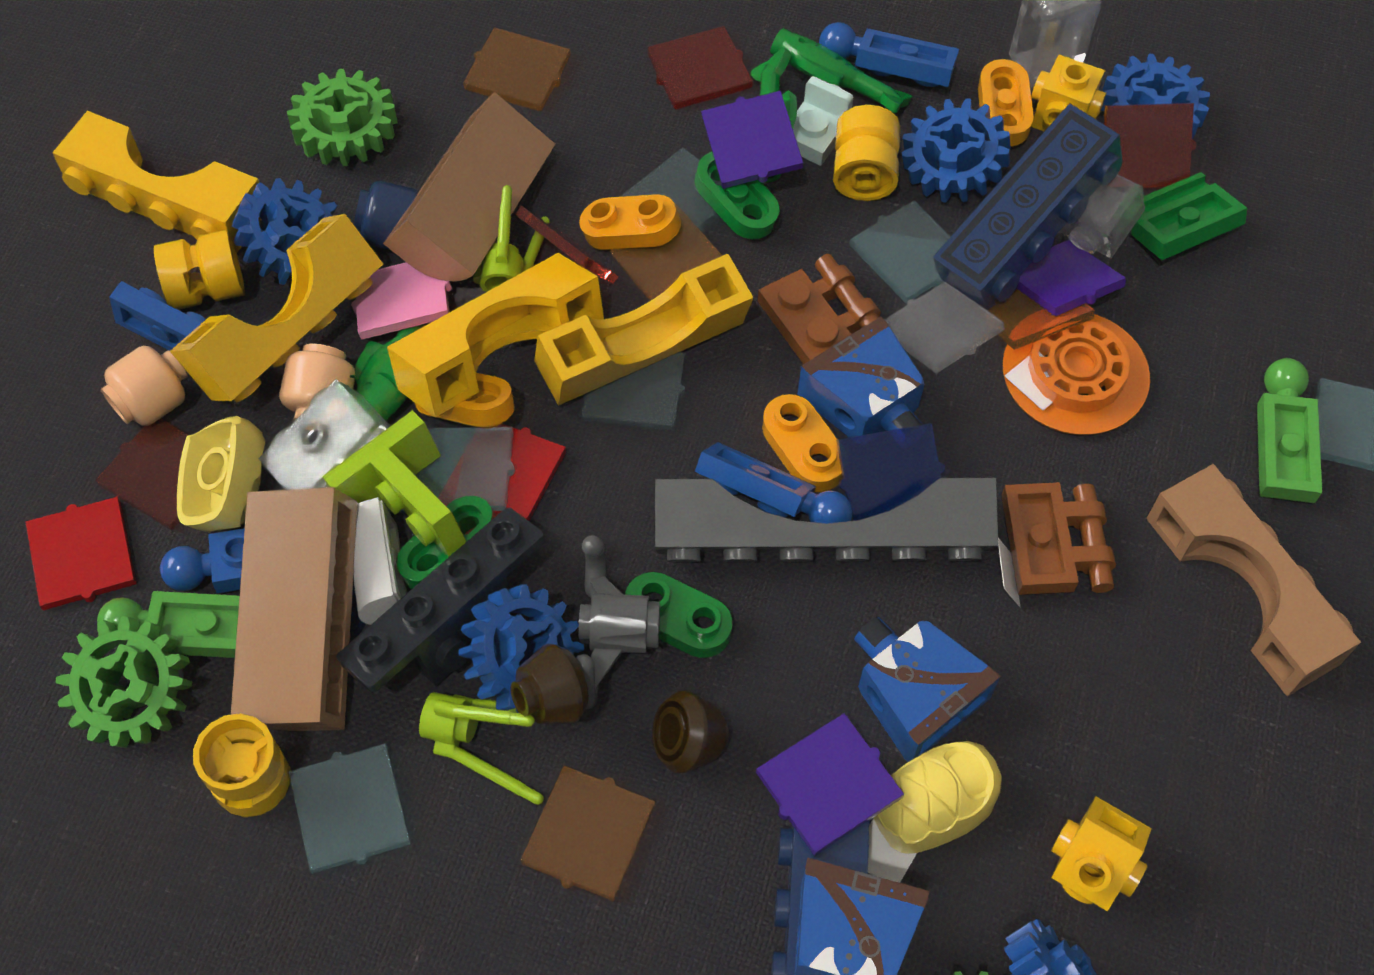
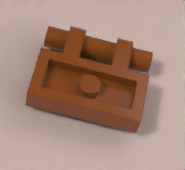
(803, 311)
(1042, 543)

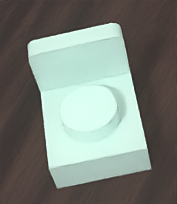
(818, 119)

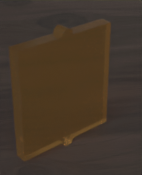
(517, 69)
(660, 266)
(1029, 322)
(588, 833)

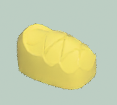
(217, 473)
(943, 798)

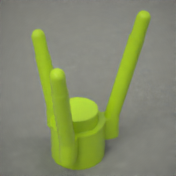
(503, 259)
(455, 720)

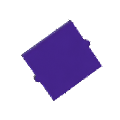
(752, 139)
(1068, 279)
(829, 784)

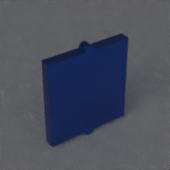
(887, 468)

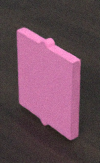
(400, 300)

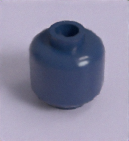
(381, 210)

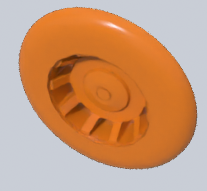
(1082, 363)

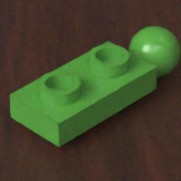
(1288, 435)
(199, 621)

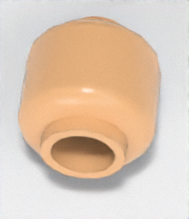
(310, 372)
(144, 385)

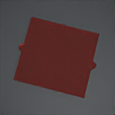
(699, 67)
(1153, 141)
(567, 245)
(148, 472)

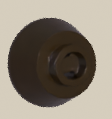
(551, 687)
(688, 732)

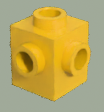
(1065, 84)
(1101, 855)

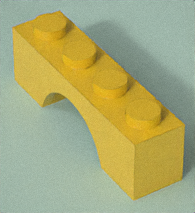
(105, 162)
(326, 268)
(597, 352)
(441, 359)

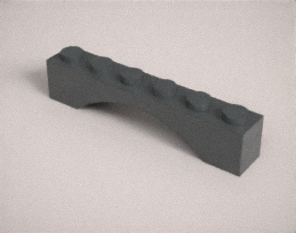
(705, 517)

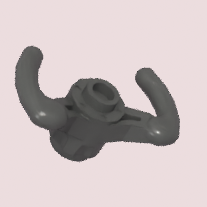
(612, 621)

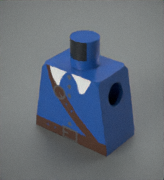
(864, 383)
(920, 683)
(854, 921)

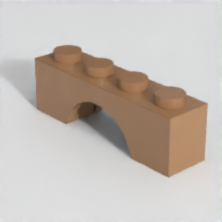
(1299, 629)

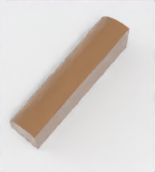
(459, 204)
(295, 608)

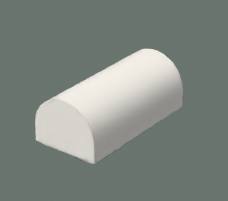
(375, 557)

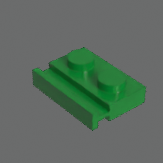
(1186, 216)

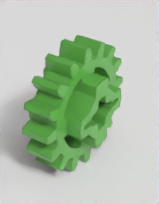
(342, 117)
(135, 662)

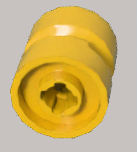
(867, 153)
(218, 266)
(241, 765)

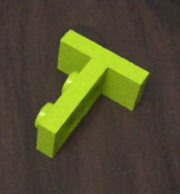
(388, 471)

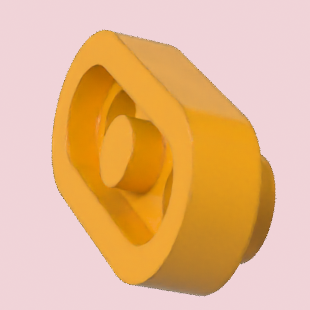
(1012, 100)
(630, 222)
(486, 408)
(800, 439)

